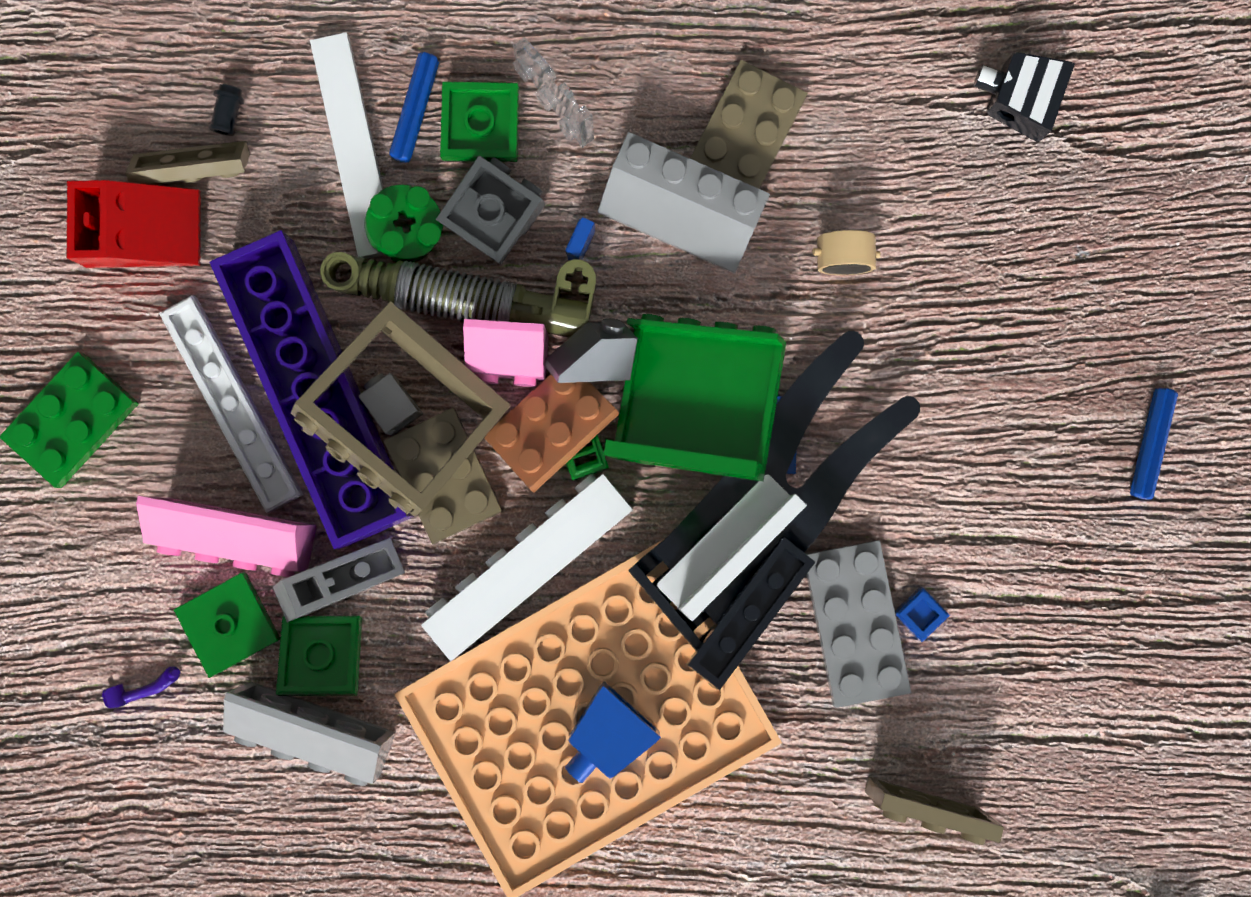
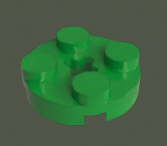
(391, 240)

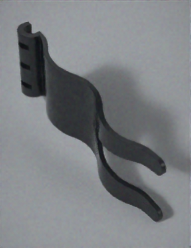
(820, 492)

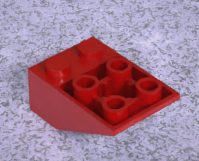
(132, 225)

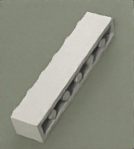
(526, 567)

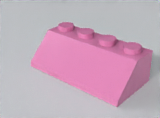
(225, 534)

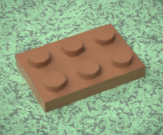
(550, 428)

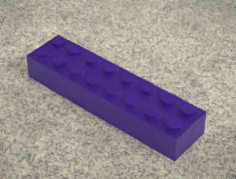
(290, 351)

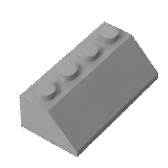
(682, 202)
(307, 732)

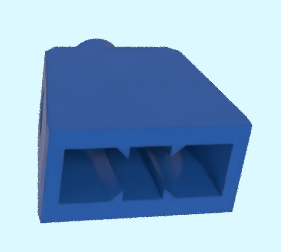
(609, 735)

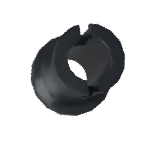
(226, 109)

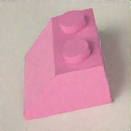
(506, 351)

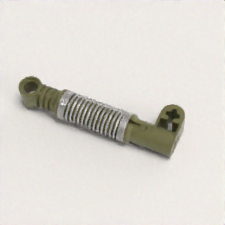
(465, 296)

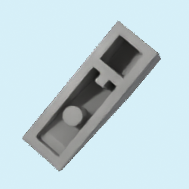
(337, 579)

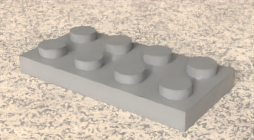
(857, 624)

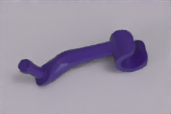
(117, 697)

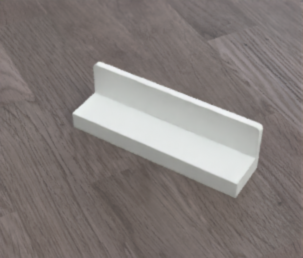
(730, 546)

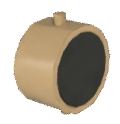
(846, 252)

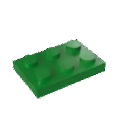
(69, 420)

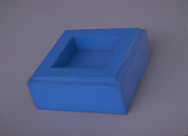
(580, 239)
(921, 614)

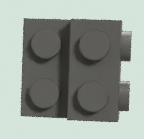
(492, 208)

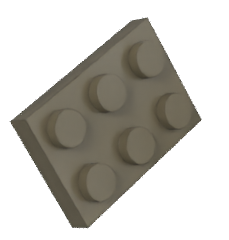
(749, 125)
(468, 493)
(933, 811)

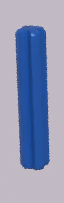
(414, 107)
(1153, 443)

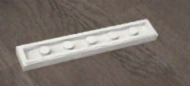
(348, 131)
(231, 404)

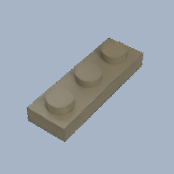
(188, 163)

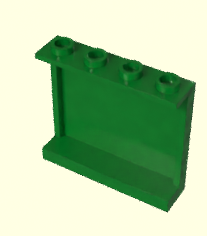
(700, 397)

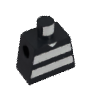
(1026, 92)

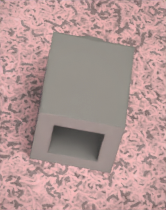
(389, 403)

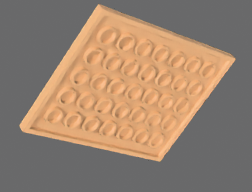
(507, 708)

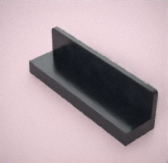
(750, 613)

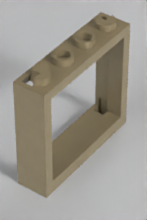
(435, 360)

